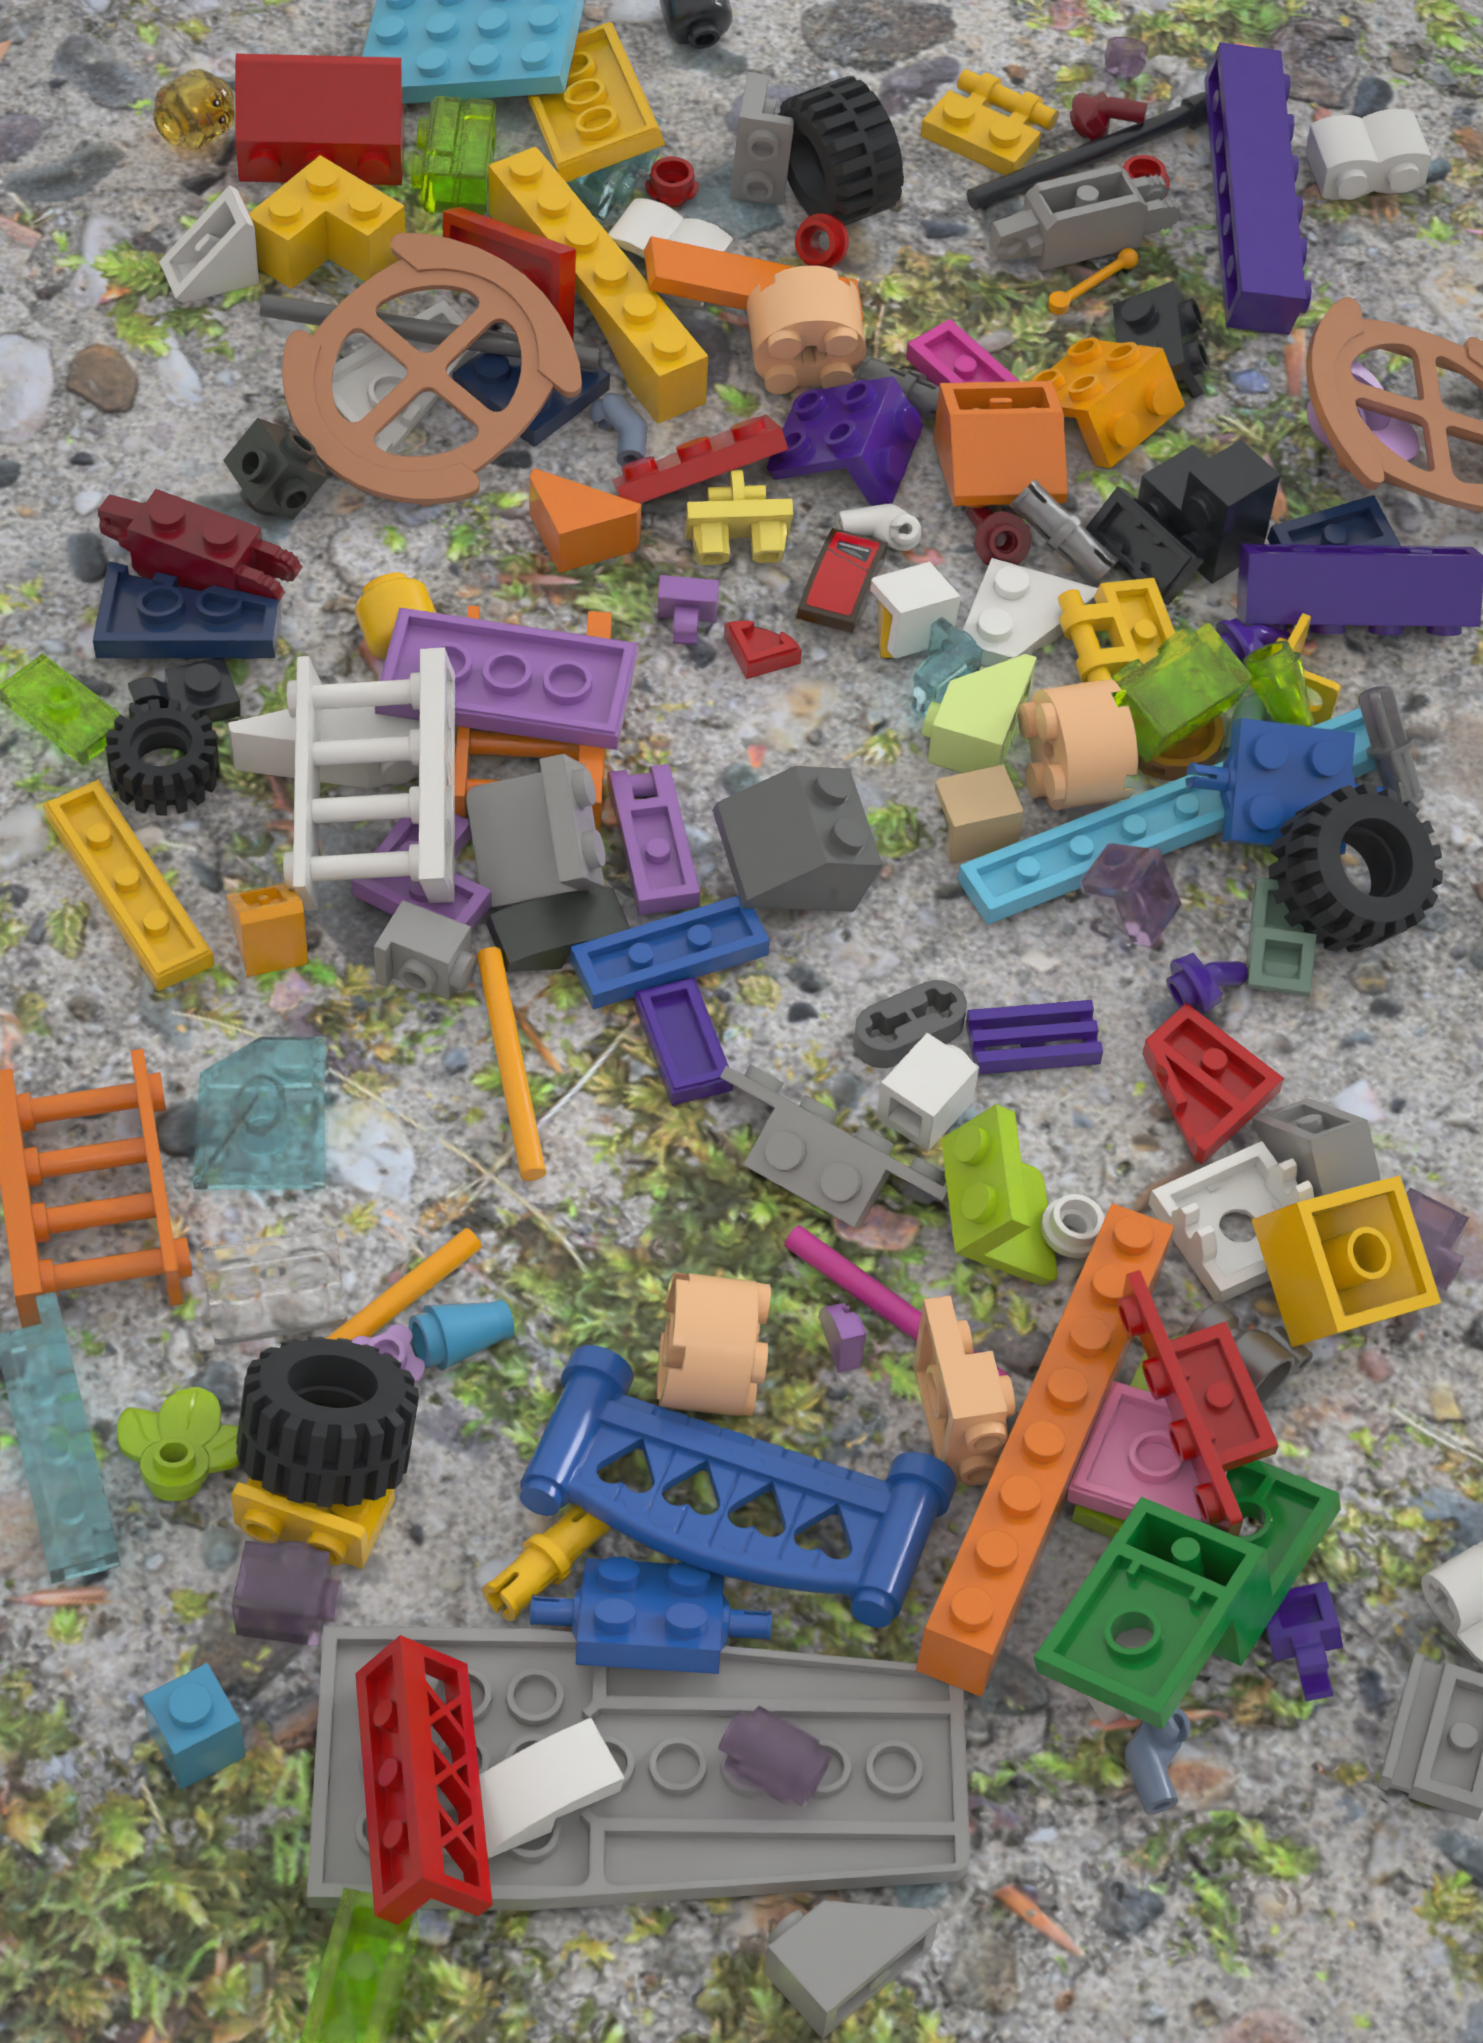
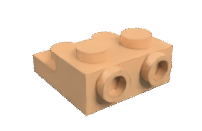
(960, 1394)

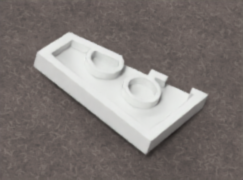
(372, 374)

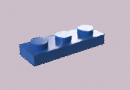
(669, 951)

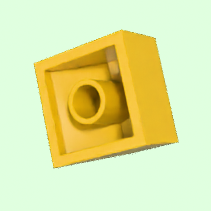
(1345, 1260)

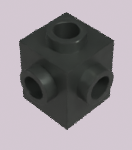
(275, 469)

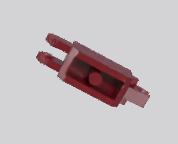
(196, 545)

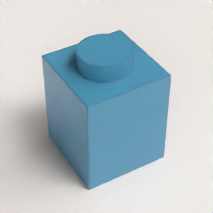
(194, 1726)

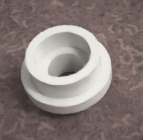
(1072, 1211)

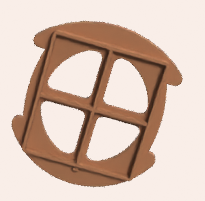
(503, 297)
(1337, 394)

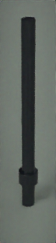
(1190, 114)

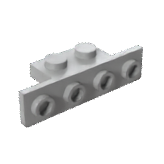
(821, 1160)

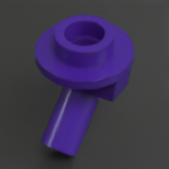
(1245, 639)
(1199, 983)

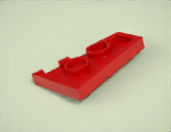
(541, 260)
(700, 460)

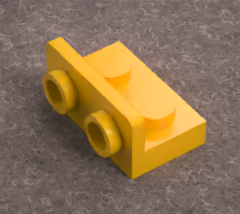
(340, 1530)

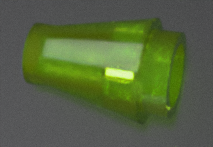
(1280, 683)

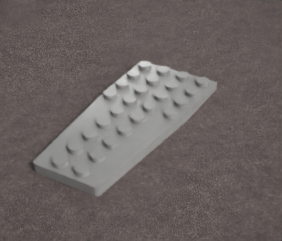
(681, 1823)

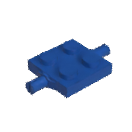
(1273, 775)
(650, 1616)

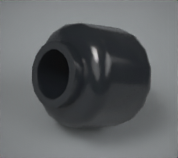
(692, 19)

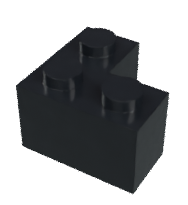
(1213, 502)

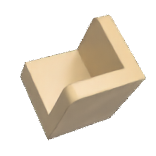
(980, 812)

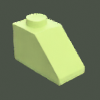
(979, 716)

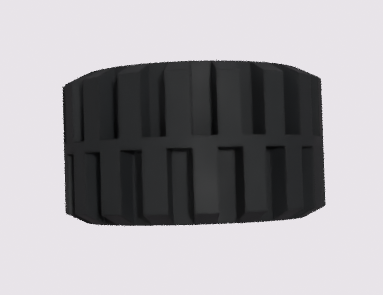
(843, 151)
(1393, 848)
(326, 1421)

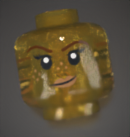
(194, 109)

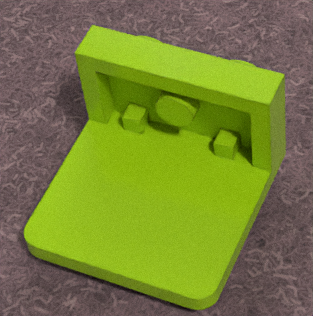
(996, 1198)

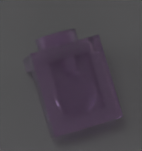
(1139, 886)

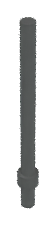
(411, 328)

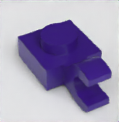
(1305, 1629)

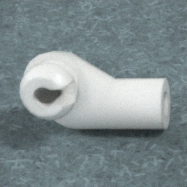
(883, 523)

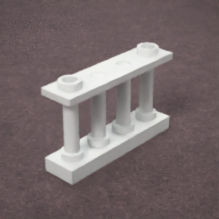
(427, 804)

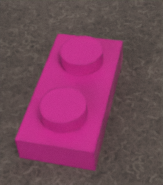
(952, 356)

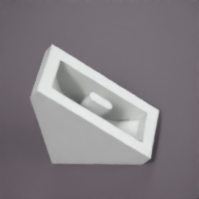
(214, 252)

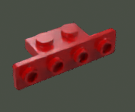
(1209, 1397)

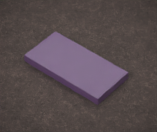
(520, 677)

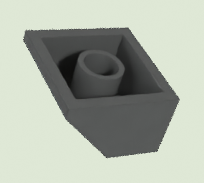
(799, 841)

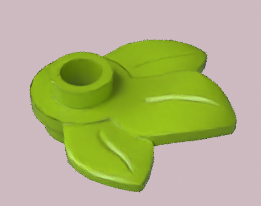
(178, 1443)

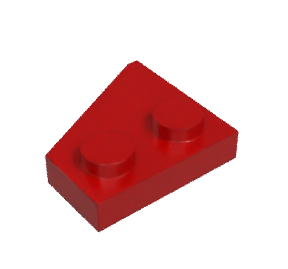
(1207, 1080)

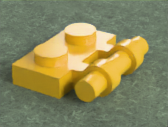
(986, 135)
(1131, 616)

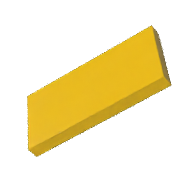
(601, 112)

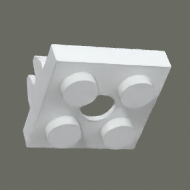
(1195, 1204)

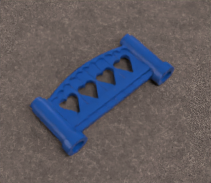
(881, 1519)

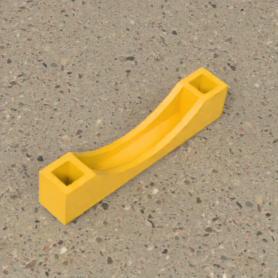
(651, 345)

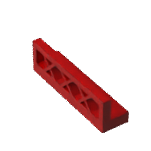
(401, 1779)

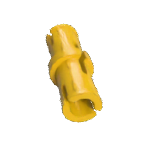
(543, 1561)

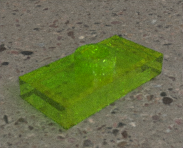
(60, 708)

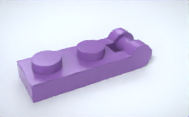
(654, 840)

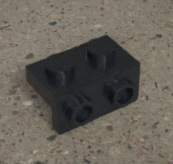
(1168, 322)

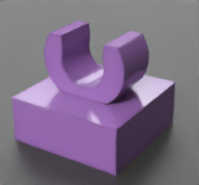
(687, 602)

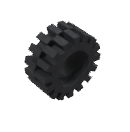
(168, 783)

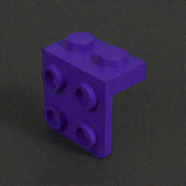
(852, 427)

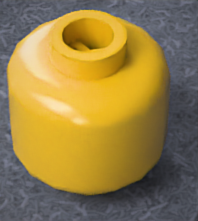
(380, 605)

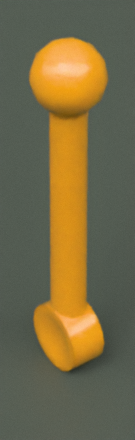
(1060, 301)

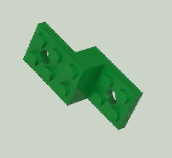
(1189, 1589)

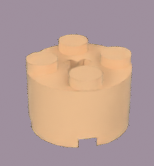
(806, 330)
(1078, 745)
(711, 1344)

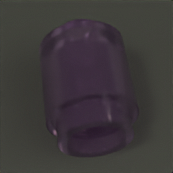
(774, 1756)

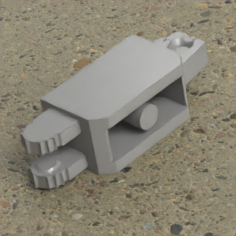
(1084, 217)

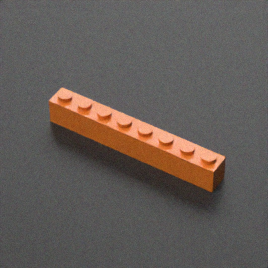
(1040, 1458)

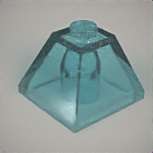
(265, 1117)

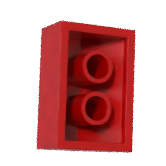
(317, 106)

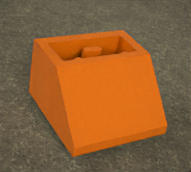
(999, 440)

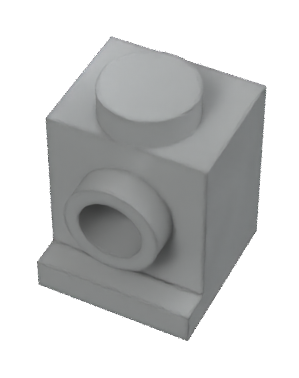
(425, 952)

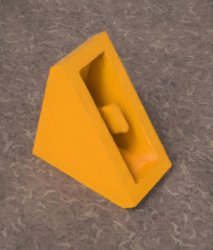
(269, 928)

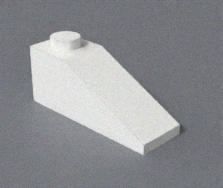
(268, 745)

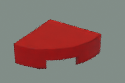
(759, 649)

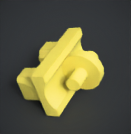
(738, 513)

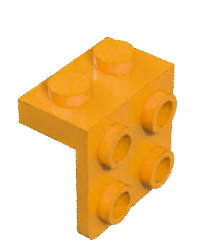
(1115, 394)

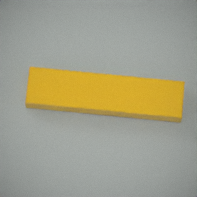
(128, 885)

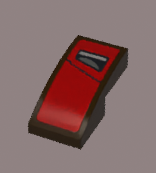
(841, 580)

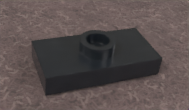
(1144, 543)

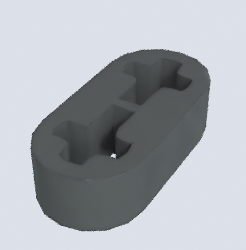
(907, 1019)

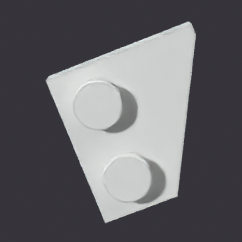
(1018, 611)

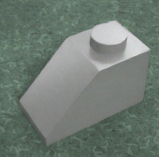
(1325, 1142)
(844, 1956)

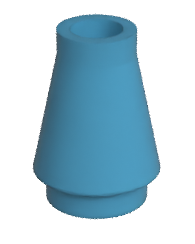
(456, 1331)

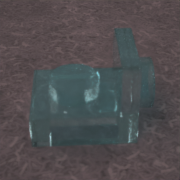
(949, 656)

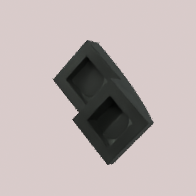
(544, 929)

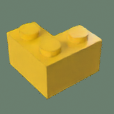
(325, 217)

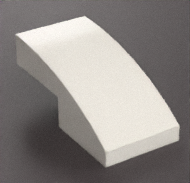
(545, 1783)

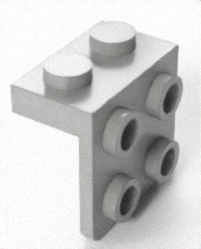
(537, 833)

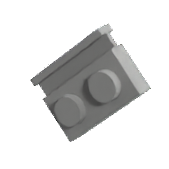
(1438, 1738)

